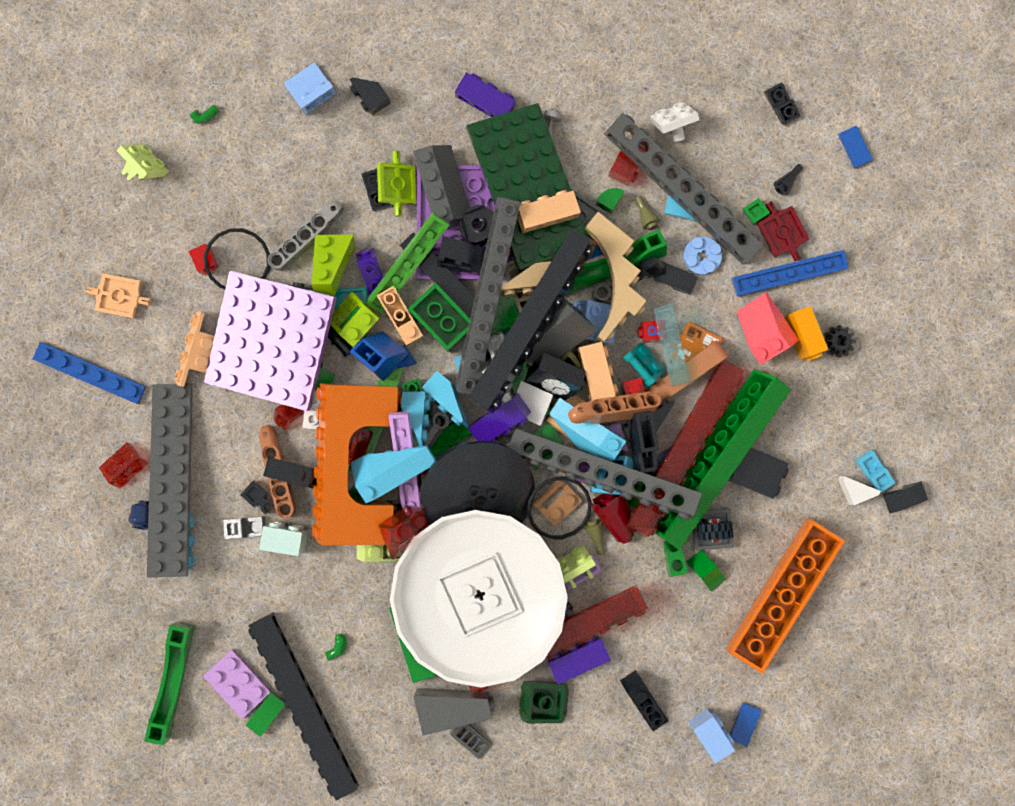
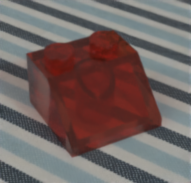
(401, 529)

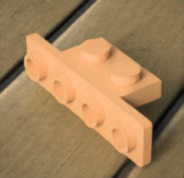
(197, 350)

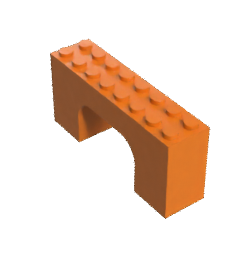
(341, 413)

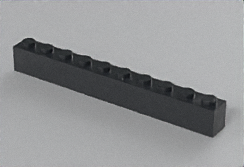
(532, 321)
(304, 706)

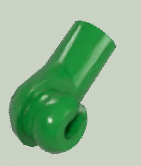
(205, 116)
(339, 647)

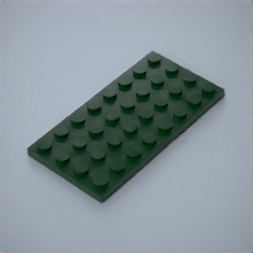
(521, 167)

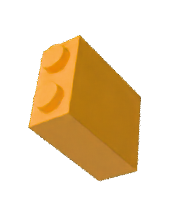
(810, 337)

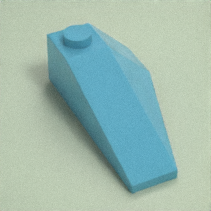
(588, 437)
(384, 471)

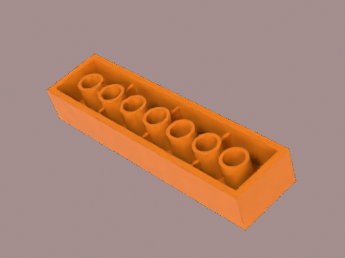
(784, 595)

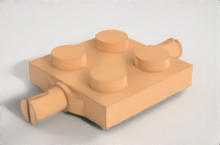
(118, 295)

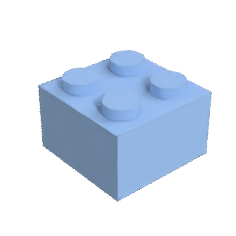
(714, 739)

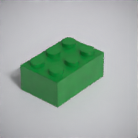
(440, 317)

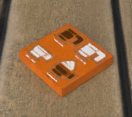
(696, 339)

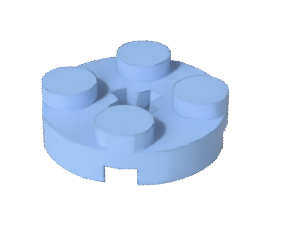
(693, 261)

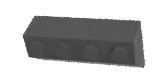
(442, 182)

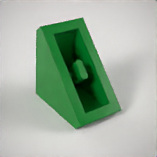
(706, 570)

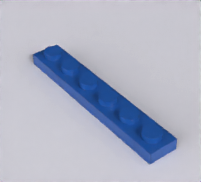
(790, 273)
(89, 373)

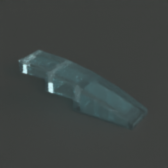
(671, 344)

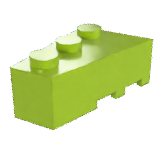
(330, 261)

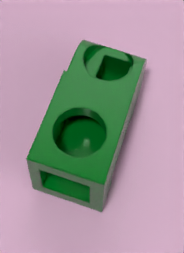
(674, 560)

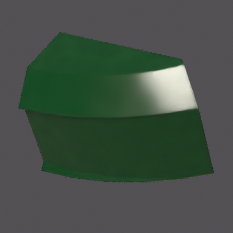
(543, 702)

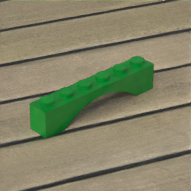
(644, 248)
(165, 707)

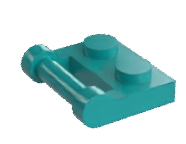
(645, 363)

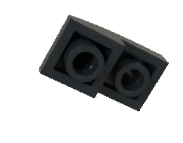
(781, 103)
(371, 184)
(677, 279)
(906, 497)

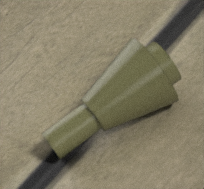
(648, 217)
(595, 531)

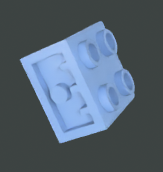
(310, 88)
(596, 314)

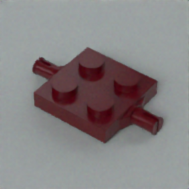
(783, 231)

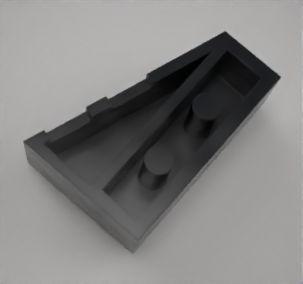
(460, 256)

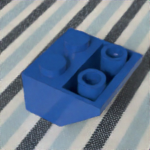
(379, 354)

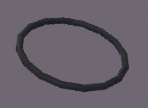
(223, 233)
(568, 534)

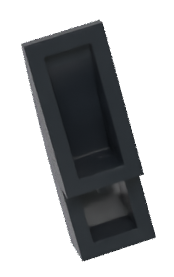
(644, 443)

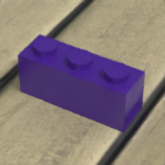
(484, 96)
(501, 422)
(578, 660)

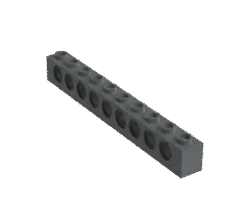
(672, 187)
(487, 294)
(521, 440)

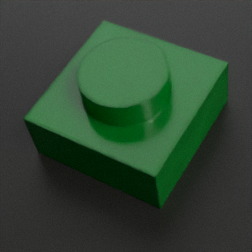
(756, 211)

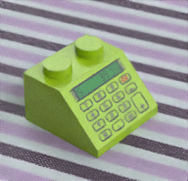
(353, 319)

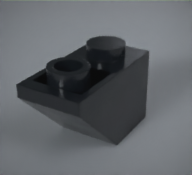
(371, 94)

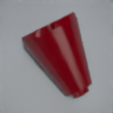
(614, 514)

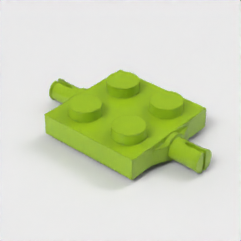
(396, 183)

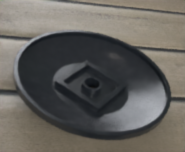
(476, 471)

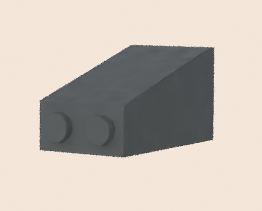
(564, 332)
(450, 709)

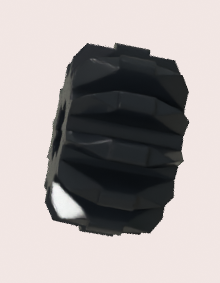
(844, 346)

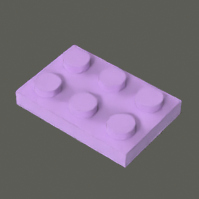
(237, 683)

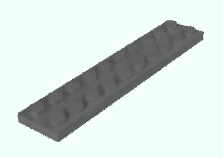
(169, 481)

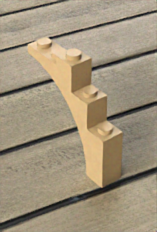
(614, 245)

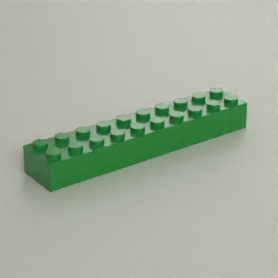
(725, 449)

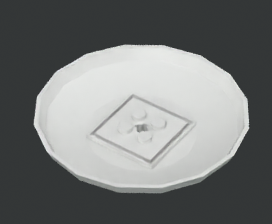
(470, 636)

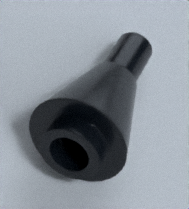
(785, 183)

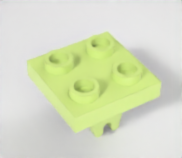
(141, 161)
(575, 564)

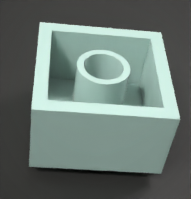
(284, 539)

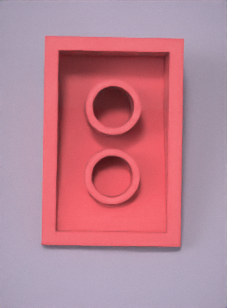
(765, 328)

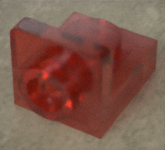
(285, 415)

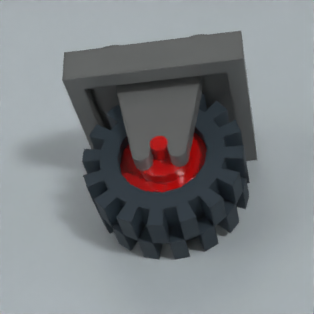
(714, 530)

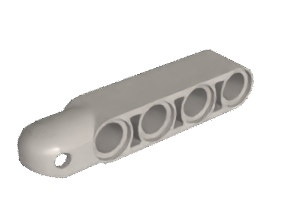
(296, 238)

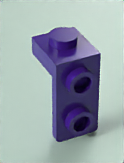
(369, 268)

